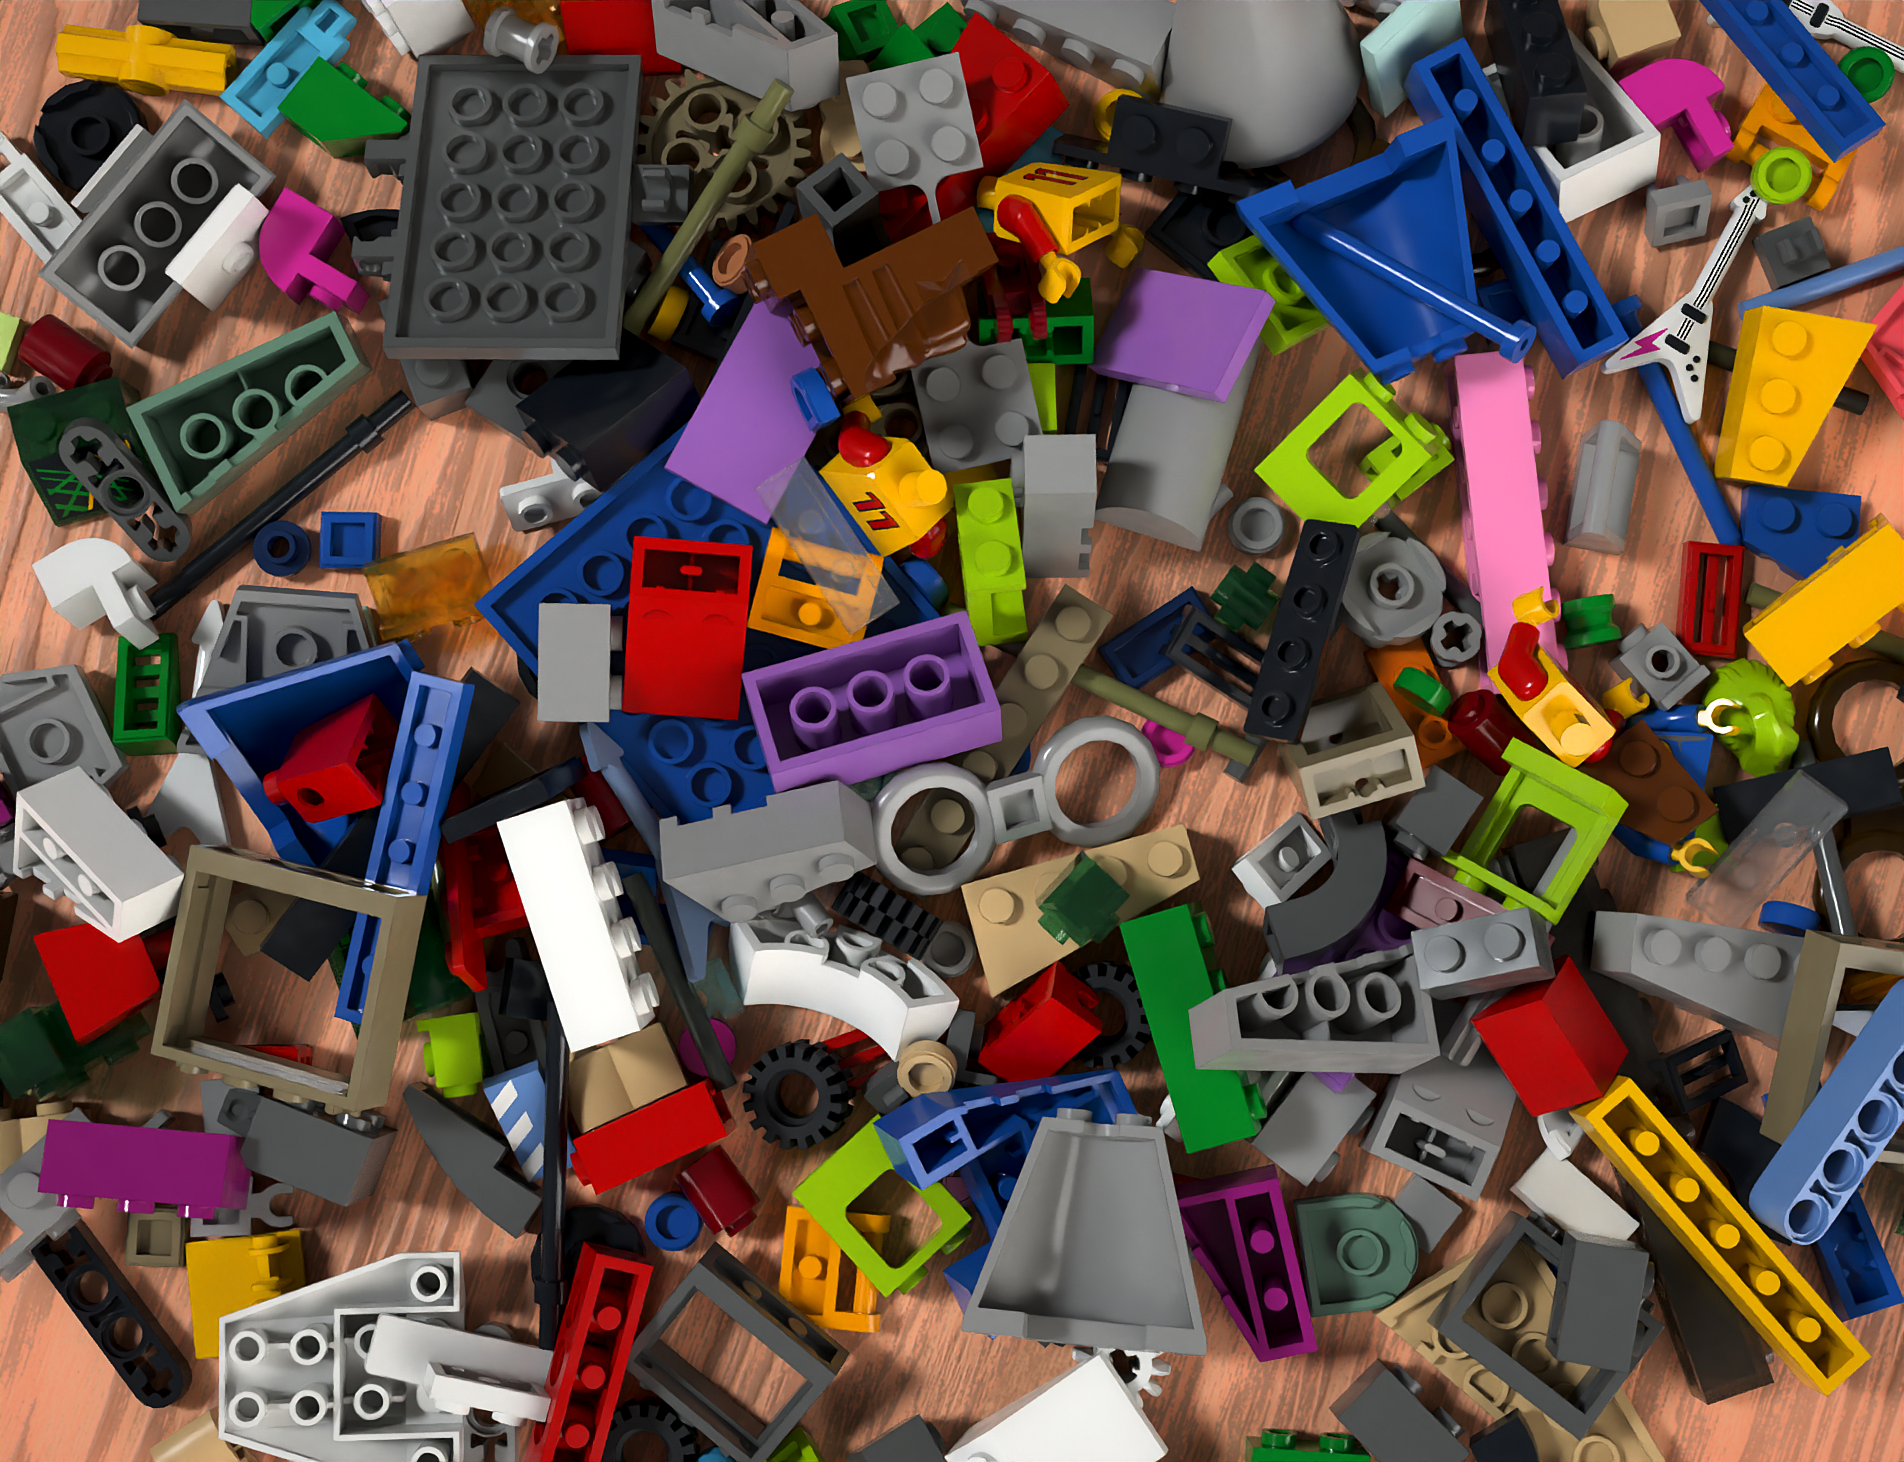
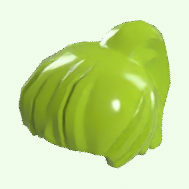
(1765, 716)

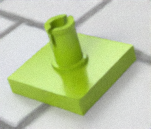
(1253, 267)

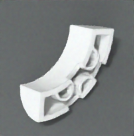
(841, 977)

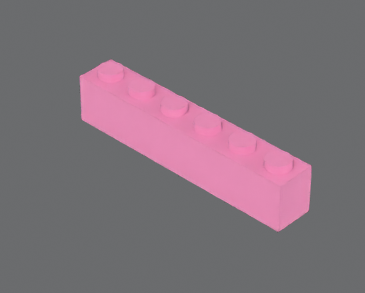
(1500, 497)

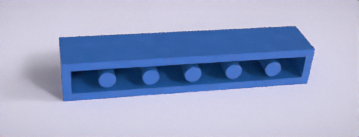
(1517, 212)

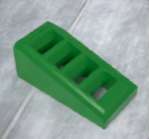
(167, 695)

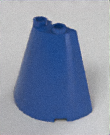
(1401, 205)
(256, 721)

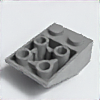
(1444, 1116)

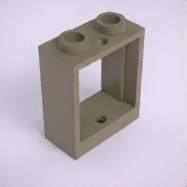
(1371, 746)

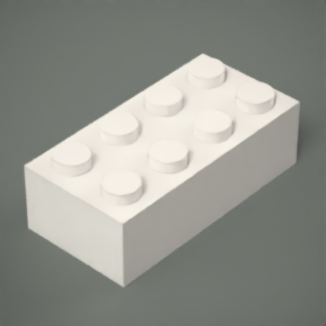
(579, 922)

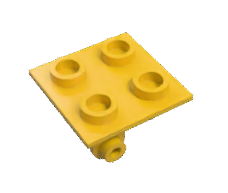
(236, 1275)

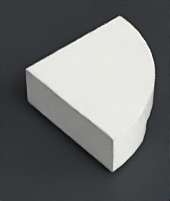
(1560, 1132)

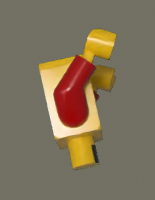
(1059, 213)
(889, 486)
(1548, 695)

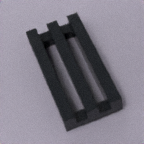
(1096, 409)
(1182, 635)
(1674, 1082)

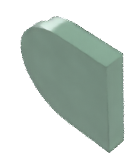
(1354, 1251)

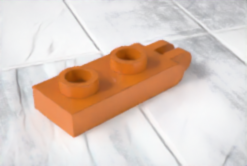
(1430, 732)

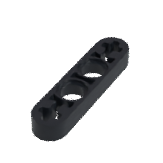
(102, 1317)

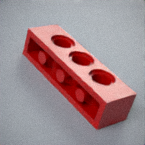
(590, 1355)

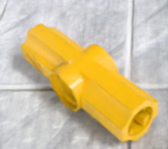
(146, 60)

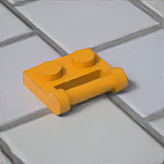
(1777, 123)
(796, 607)
(813, 1266)

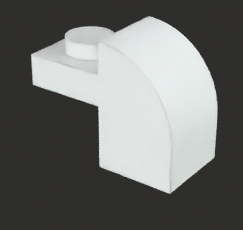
(99, 579)

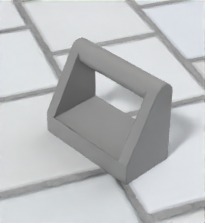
(1603, 488)

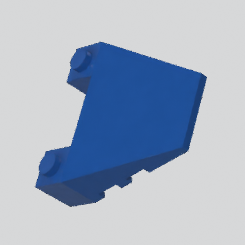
(987, 1139)

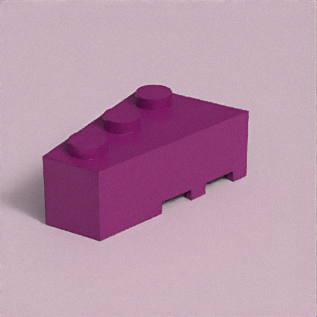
(143, 1168)
(1248, 1252)

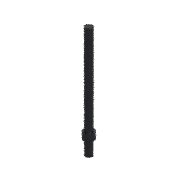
(362, 435)
(552, 1286)

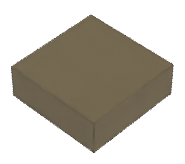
(157, 1238)

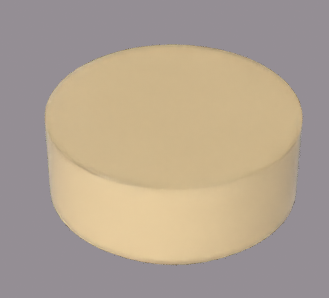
(927, 1068)

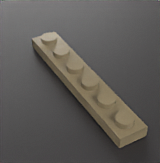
(1025, 702)

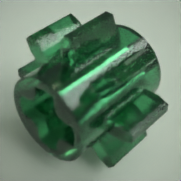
(1245, 597)

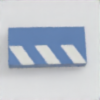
(520, 1108)

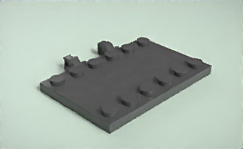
(510, 209)

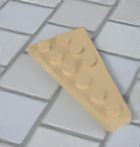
(1515, 1317)

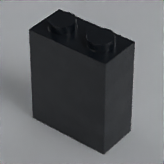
(608, 413)

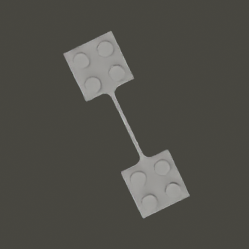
(915, 132)

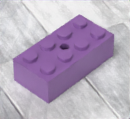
(874, 705)

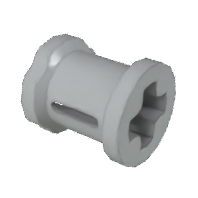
(520, 39)
(1465, 647)

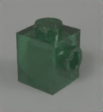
(1081, 902)

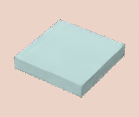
(1402, 39)

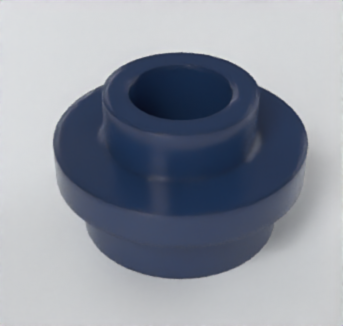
(294, 560)

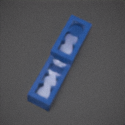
(1854, 1261)

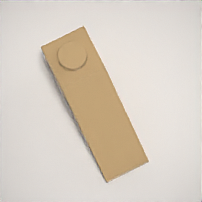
(1629, 32)

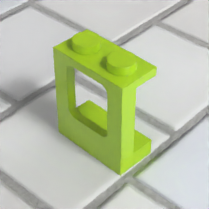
(1310, 490)
(991, 561)
(1563, 794)
(844, 1177)

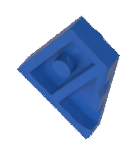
(1797, 526)

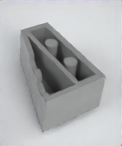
(1057, 503)

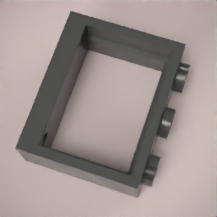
(767, 1318)
(1596, 1386)

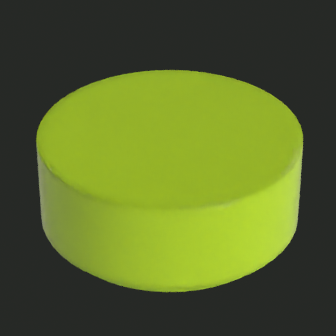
(1781, 175)

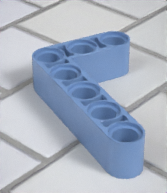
(1838, 1132)

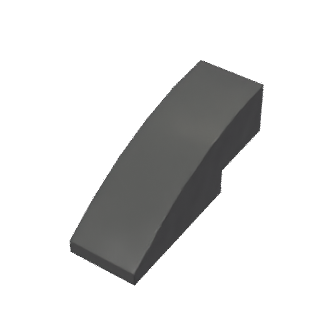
(474, 1159)

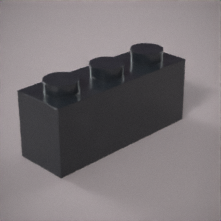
(1536, 69)

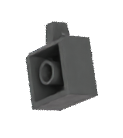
(307, 1147)

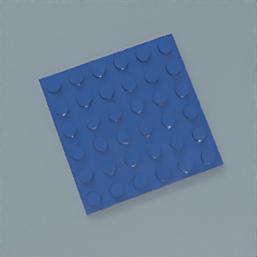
(675, 761)

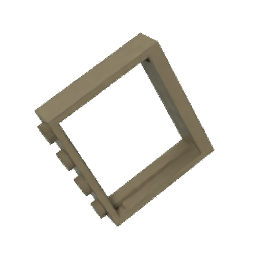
(194, 963)
(1810, 1024)

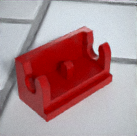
(1040, 1027)

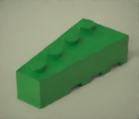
(1174, 973)

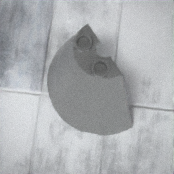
(1269, 65)
(1092, 1244)

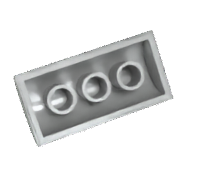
(128, 239)
(1171, 460)

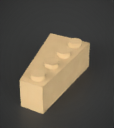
(1006, 912)

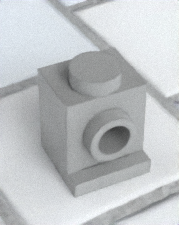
(1635, 662)

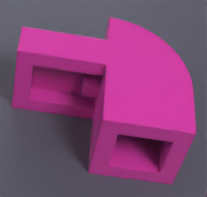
(1680, 96)
(295, 250)

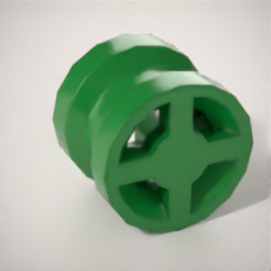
(1589, 622)

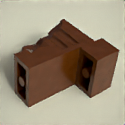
(878, 311)

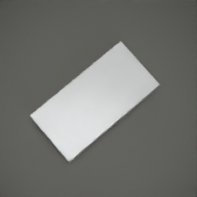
(1571, 1199)

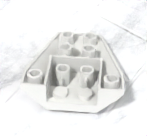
(299, 1376)

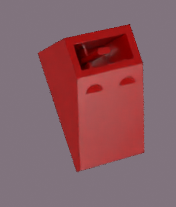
(686, 627)

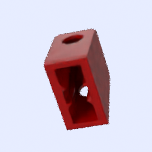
(337, 763)
(102, 979)

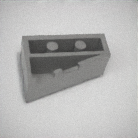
(752, 45)
(770, 852)

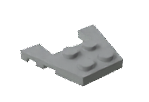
(279, 632)
(48, 728)

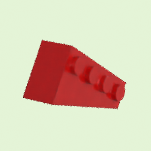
(1011, 108)

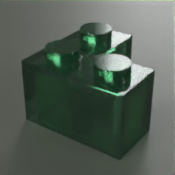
(44, 1058)

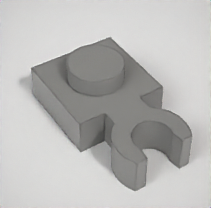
(239, 1221)

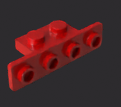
(478, 895)

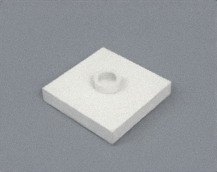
(221, 249)

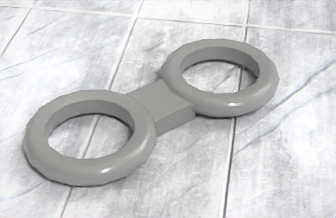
(1015, 805)

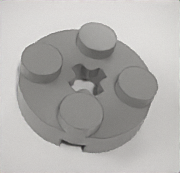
(1417, 601)

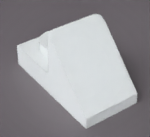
(1281, 861)

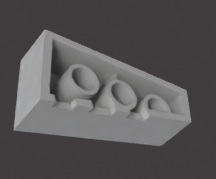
(1106, 38)
(1703, 968)
(1324, 1019)

